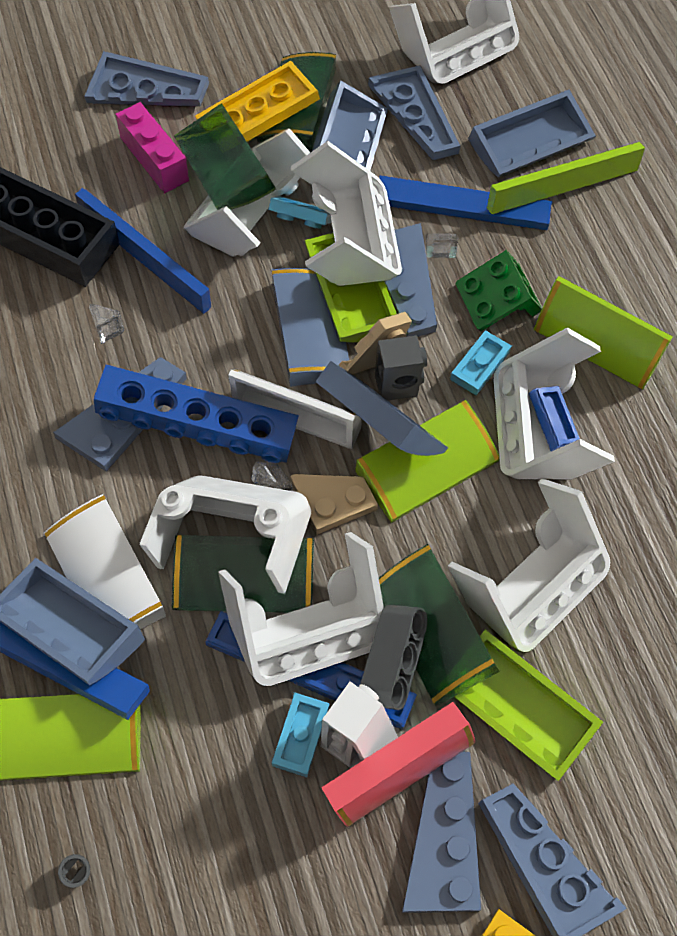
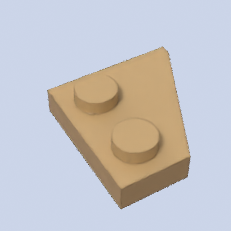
(386, 328)
(334, 499)

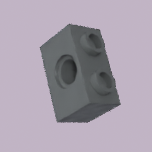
(399, 367)

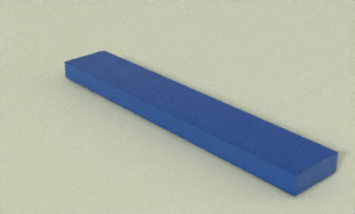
(462, 203)
(151, 255)
(326, 681)
(115, 691)

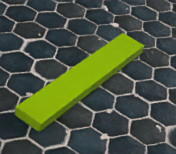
(564, 178)

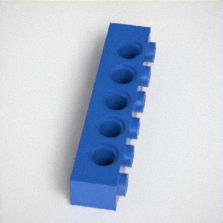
(118, 384)

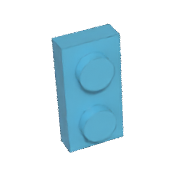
(288, 209)
(480, 362)
(300, 735)

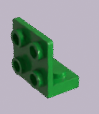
(497, 291)

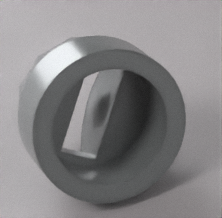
(81, 875)

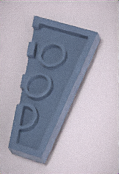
(133, 81)
(417, 109)
(412, 288)
(106, 440)
(445, 850)
(557, 882)

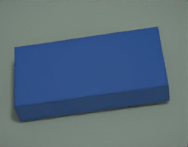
(553, 416)

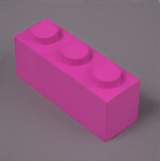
(152, 147)

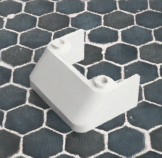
(489, 34)
(360, 218)
(231, 229)
(520, 436)
(274, 511)
(549, 579)
(311, 635)

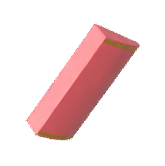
(399, 764)

